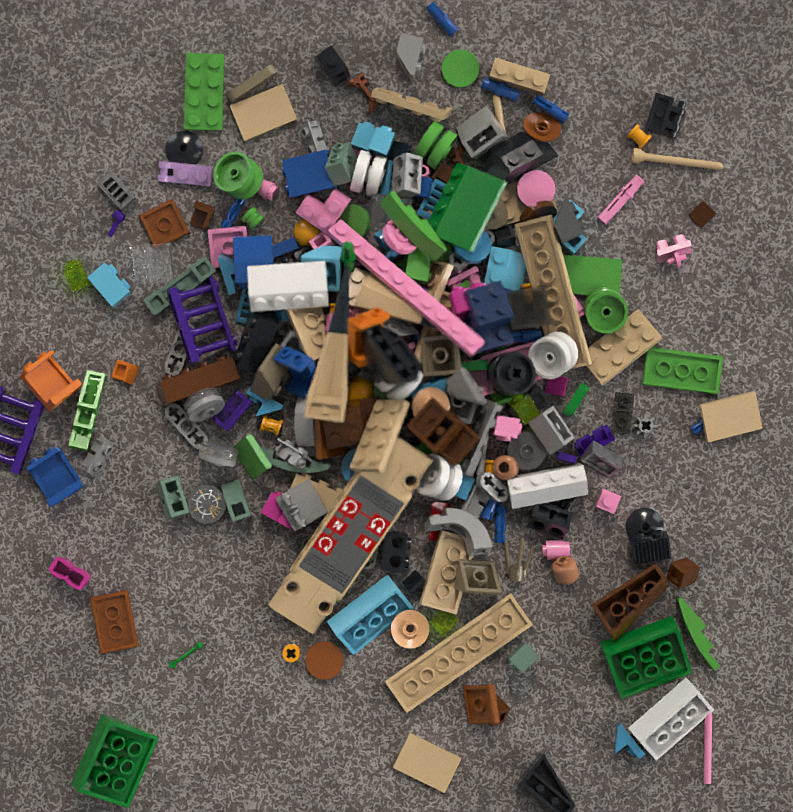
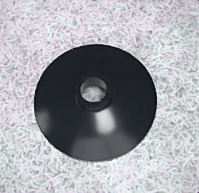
(194, 148)
(641, 516)

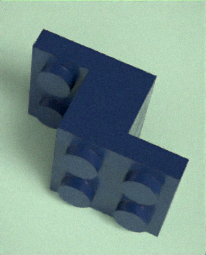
(490, 315)

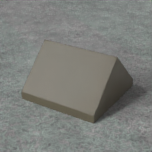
(439, 356)
(477, 577)

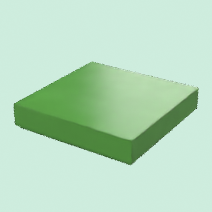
(252, 456)

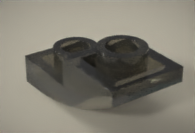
(622, 413)

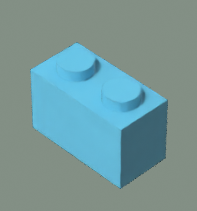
(109, 284)

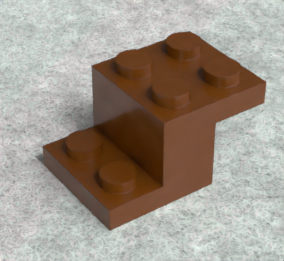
(355, 421)
(443, 431)

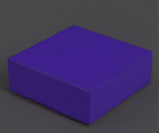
(566, 457)

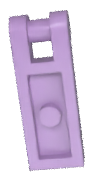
(185, 173)

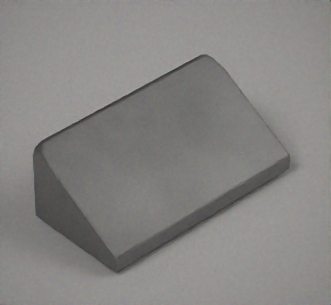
(602, 459)

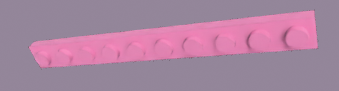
(407, 289)

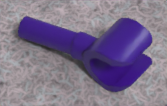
(119, 216)

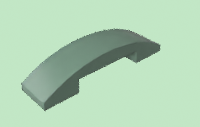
(186, 281)
(315, 466)

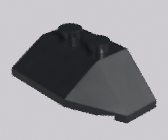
(517, 156)
(390, 355)

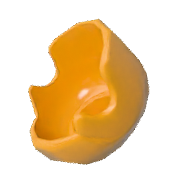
(305, 232)
(360, 388)

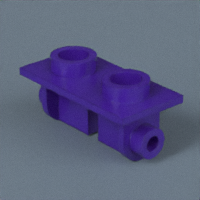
(601, 435)

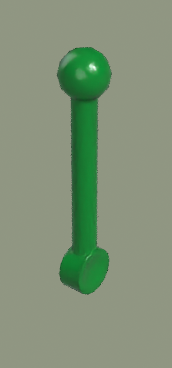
(172, 664)

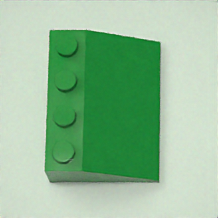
(465, 206)
(646, 657)
(114, 761)

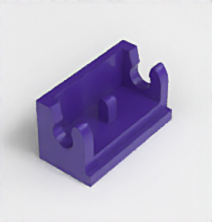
(232, 411)

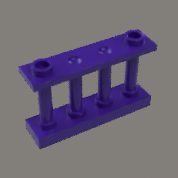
(188, 334)
(28, 426)

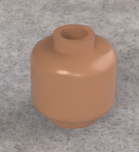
(503, 461)
(565, 570)

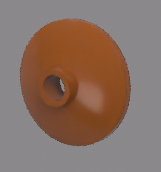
(542, 127)

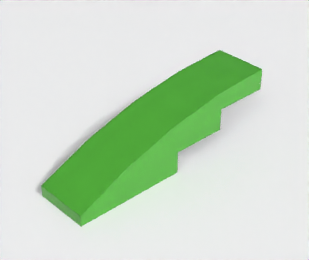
(416, 230)
(87, 410)
(694, 627)

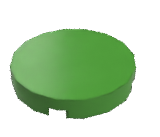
(460, 68)
(356, 218)

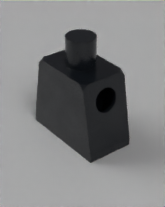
(332, 65)

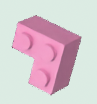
(323, 214)

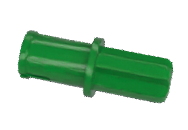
(348, 256)

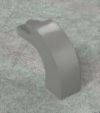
(304, 428)
(464, 524)

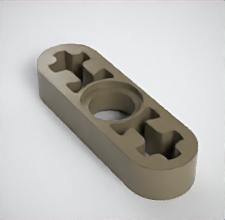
(254, 81)

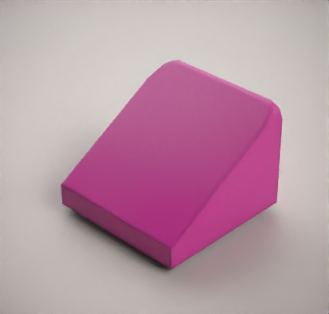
(556, 386)

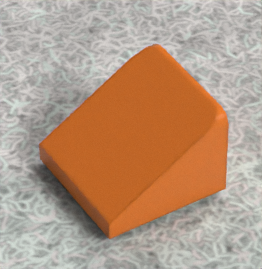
(124, 371)

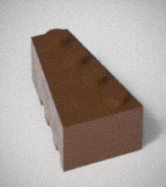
(190, 382)
(630, 600)

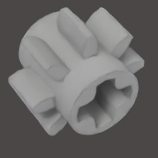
(650, 426)

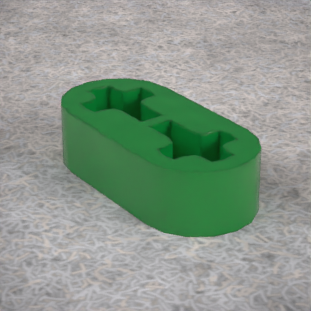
(473, 366)
(575, 400)

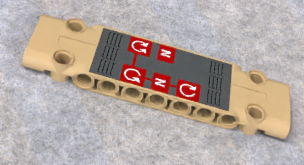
(349, 537)

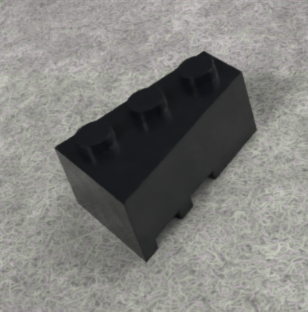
(256, 340)
(545, 787)

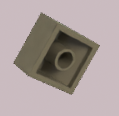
(270, 376)

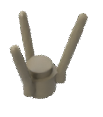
(517, 571)

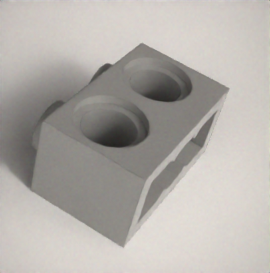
(407, 175)

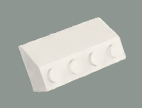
(287, 286)
(547, 485)
(671, 719)

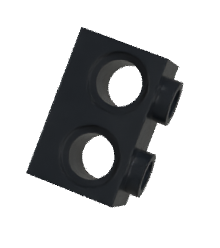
(549, 520)
(390, 551)

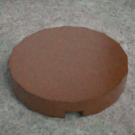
(324, 660)

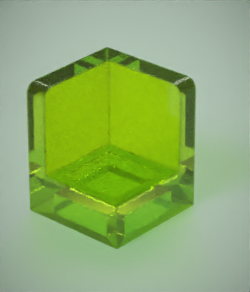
(443, 621)

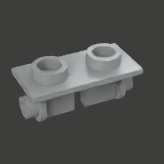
(310, 132)
(288, 449)
(94, 463)
(472, 505)

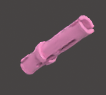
(617, 203)

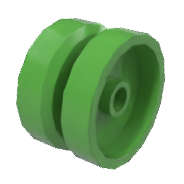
(435, 145)
(238, 175)
(611, 319)

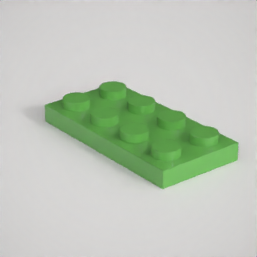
(204, 92)

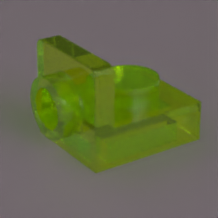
(76, 274)
(524, 407)

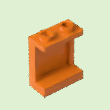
(359, 322)
(49, 381)

